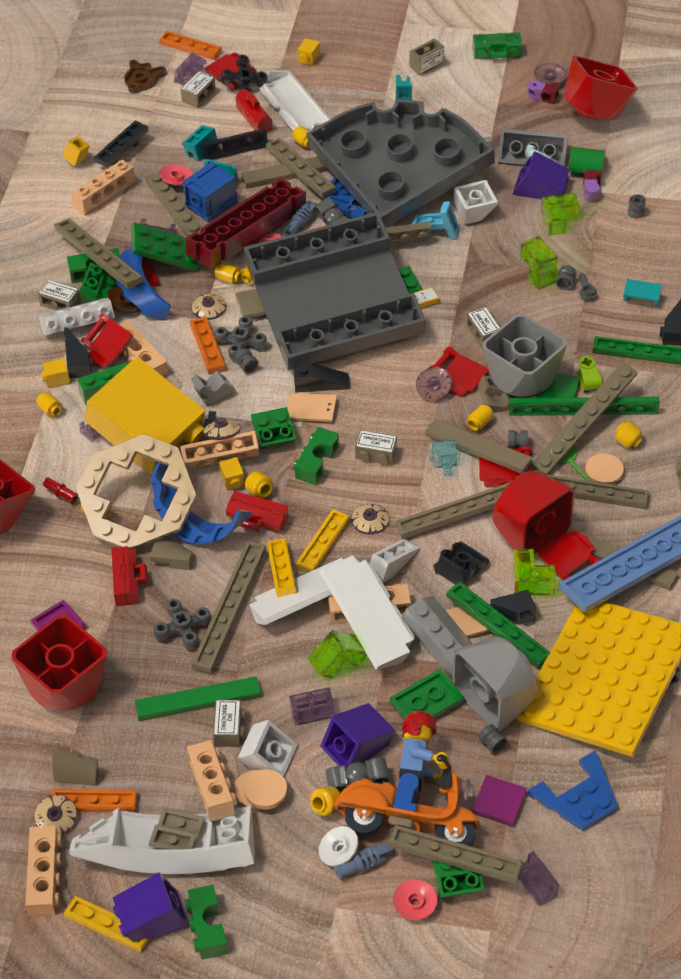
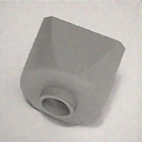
(523, 356)
(494, 680)

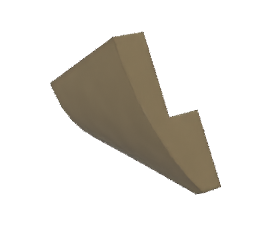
(493, 396)
(170, 552)
(74, 767)

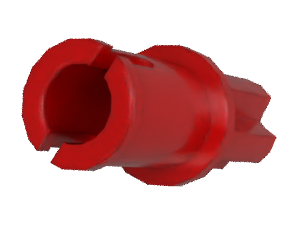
(60, 490)

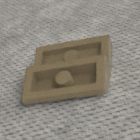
(249, 303)
(176, 830)

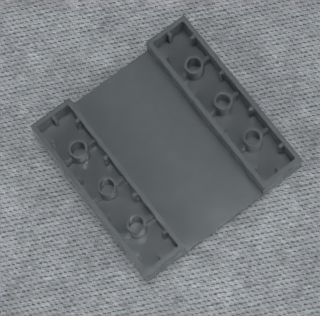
(333, 291)

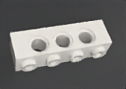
(75, 316)

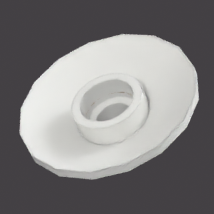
(338, 846)

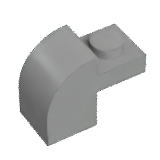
(213, 389)

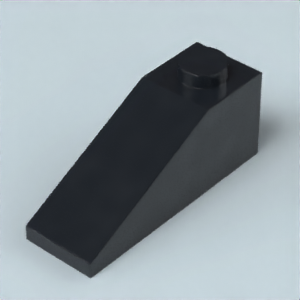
(672, 327)
(77, 356)
(313, 377)

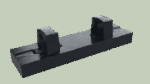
(235, 144)
(118, 146)

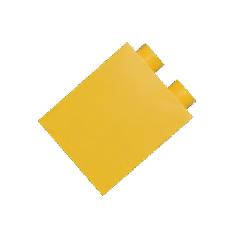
(147, 404)

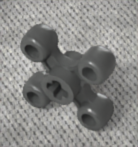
(240, 337)
(182, 624)

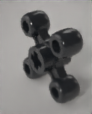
(244, 75)

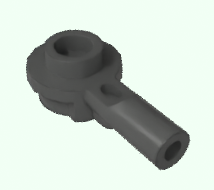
(587, 290)

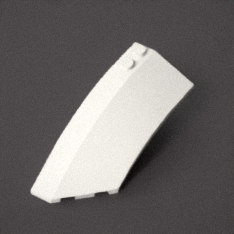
(125, 839)

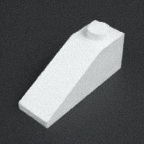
(392, 558)

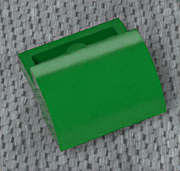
(585, 159)
(96, 284)
(273, 427)
(455, 880)

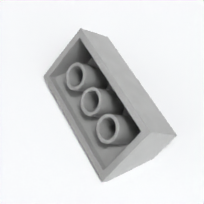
(515, 142)
(436, 631)

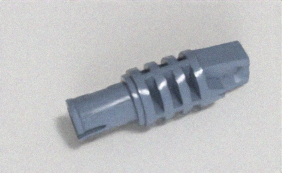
(300, 218)
(364, 860)

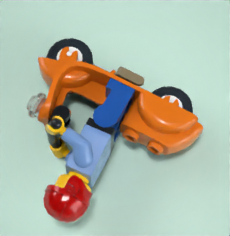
(372, 804)

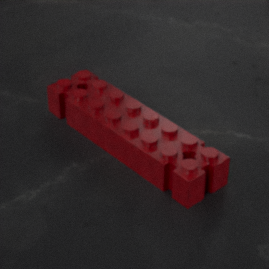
(245, 223)

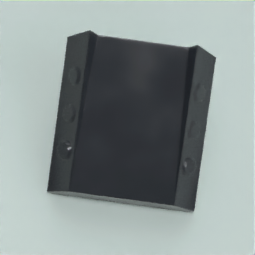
(460, 563)

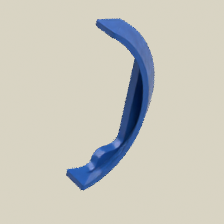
(142, 294)
(194, 529)

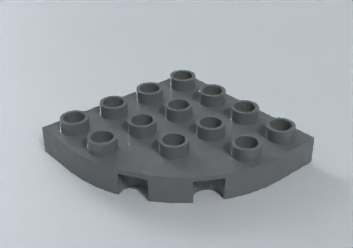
(399, 155)

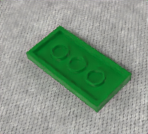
(161, 246)

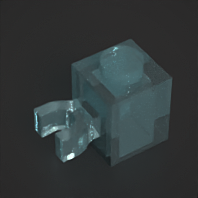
(444, 455)

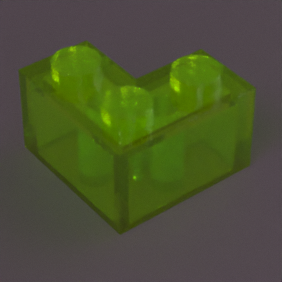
(558, 210)
(541, 261)
(536, 578)
(335, 651)

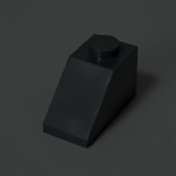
(516, 607)

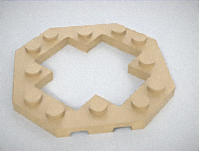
(123, 456)

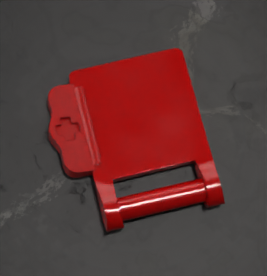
(226, 62)
(108, 343)
(463, 371)
(497, 475)
(568, 553)

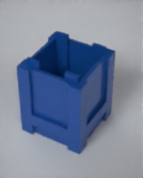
(210, 191)

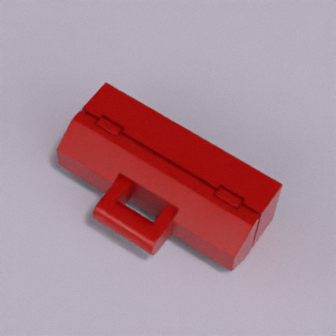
(253, 111)
(266, 512)
(124, 580)

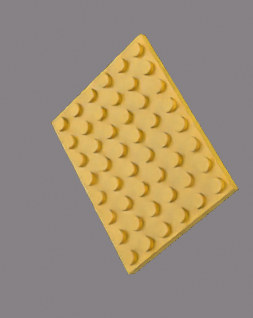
(606, 676)

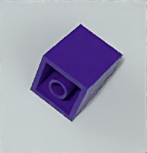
(541, 178)
(356, 735)
(150, 909)

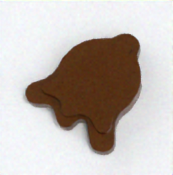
(142, 76)

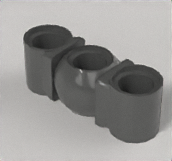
(329, 212)
(374, 770)

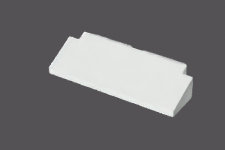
(292, 100)
(309, 589)
(369, 611)

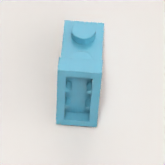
(444, 220)

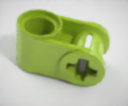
(589, 376)

